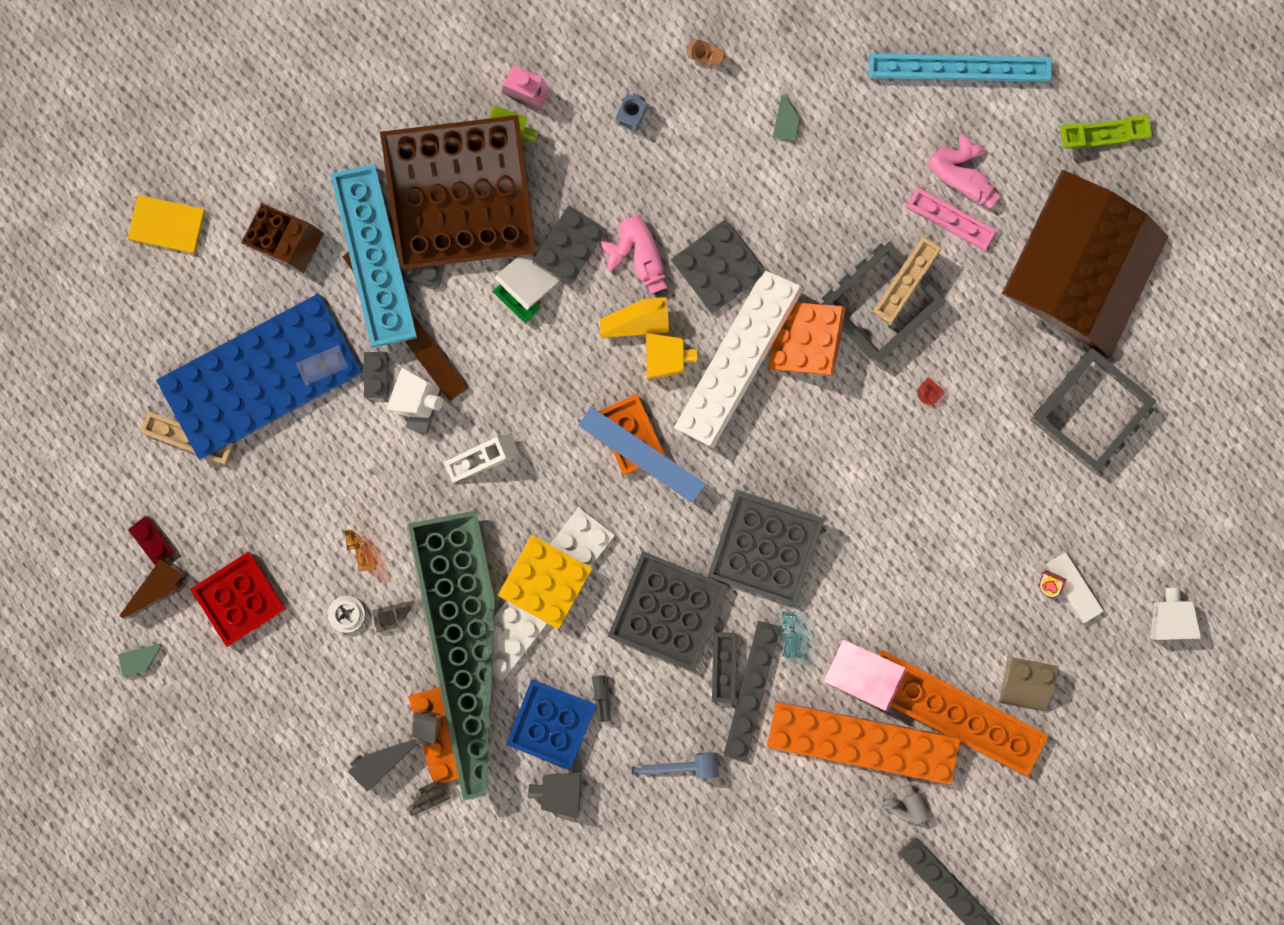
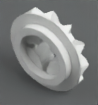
(335, 612)

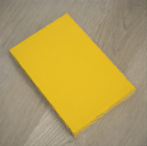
(166, 224)

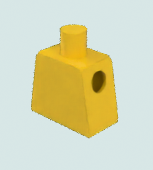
(667, 356)

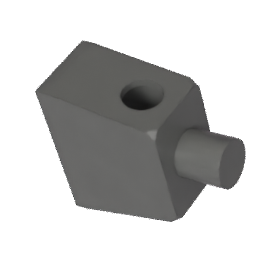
(559, 793)

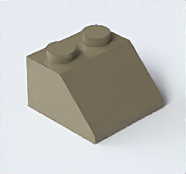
(1028, 683)

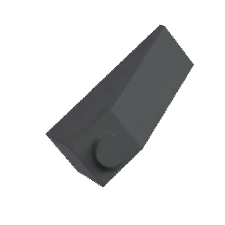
(427, 726)
(375, 765)

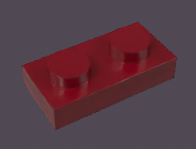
(151, 540)

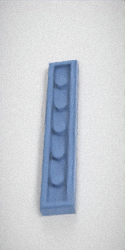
(641, 454)

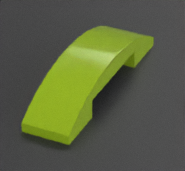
(1105, 133)

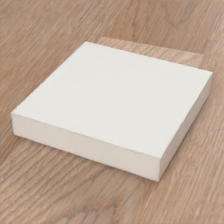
(525, 280)

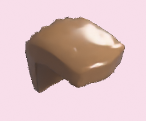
(705, 53)

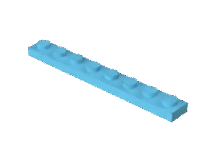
(959, 67)

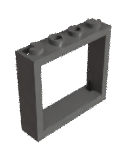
(863, 267)
(1129, 429)

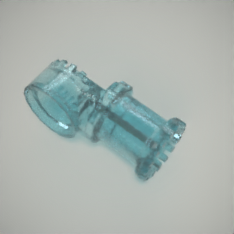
(792, 641)

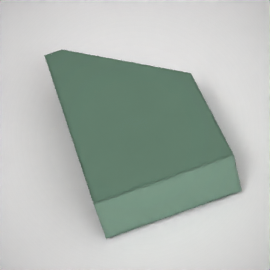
(786, 121)
(138, 660)

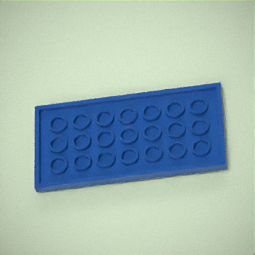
(254, 377)

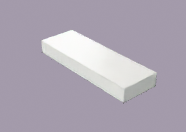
(1075, 588)

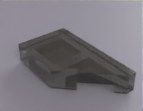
(391, 616)
(429, 796)

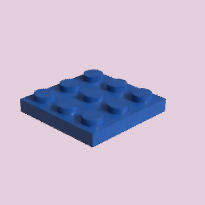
(551, 724)

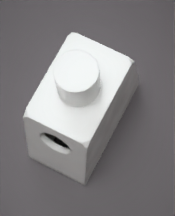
(414, 396)
(1174, 618)

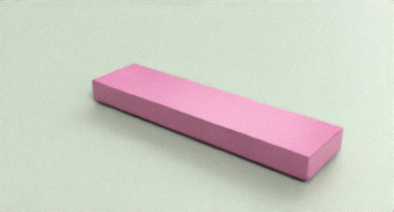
(951, 219)

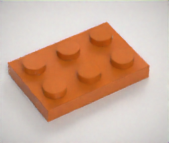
(633, 418)

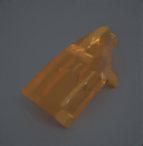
(363, 551)

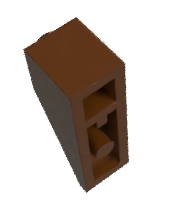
(160, 584)

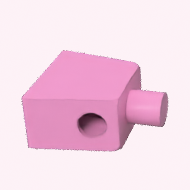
(525, 86)

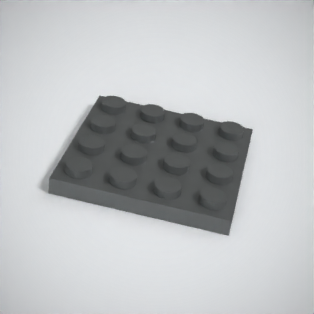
(766, 547)
(667, 611)

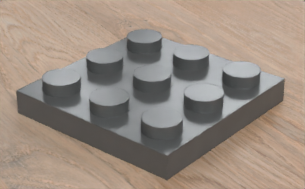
(718, 266)

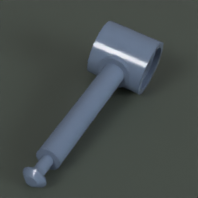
(704, 765)

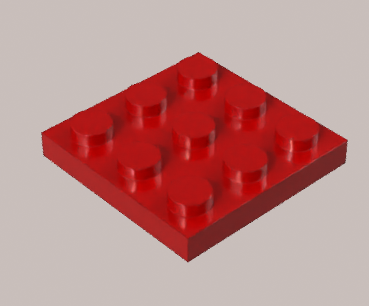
(238, 599)

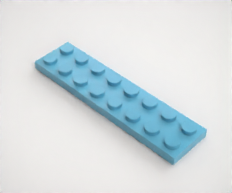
(373, 256)

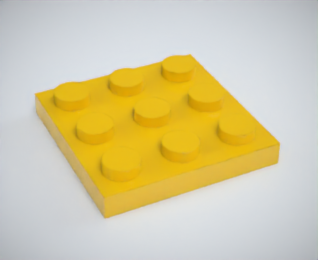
(545, 582)

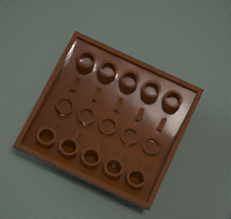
(458, 192)
(1086, 262)

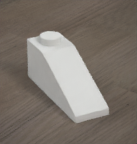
(482, 457)

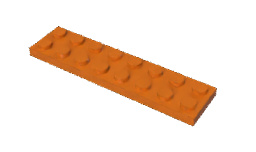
(967, 717)
(863, 742)

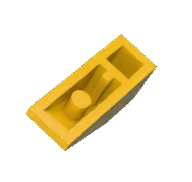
(639, 318)

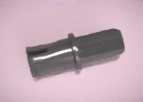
(601, 696)

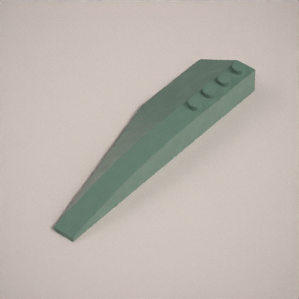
(460, 630)

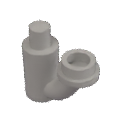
(917, 810)

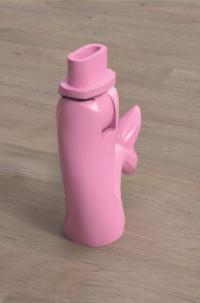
(965, 180)
(646, 255)

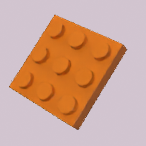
(809, 340)

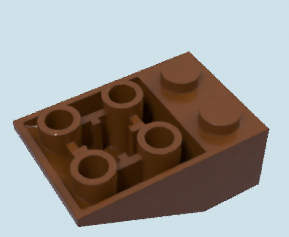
(283, 237)

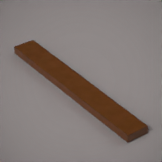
(431, 358)

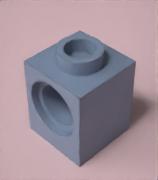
(632, 121)

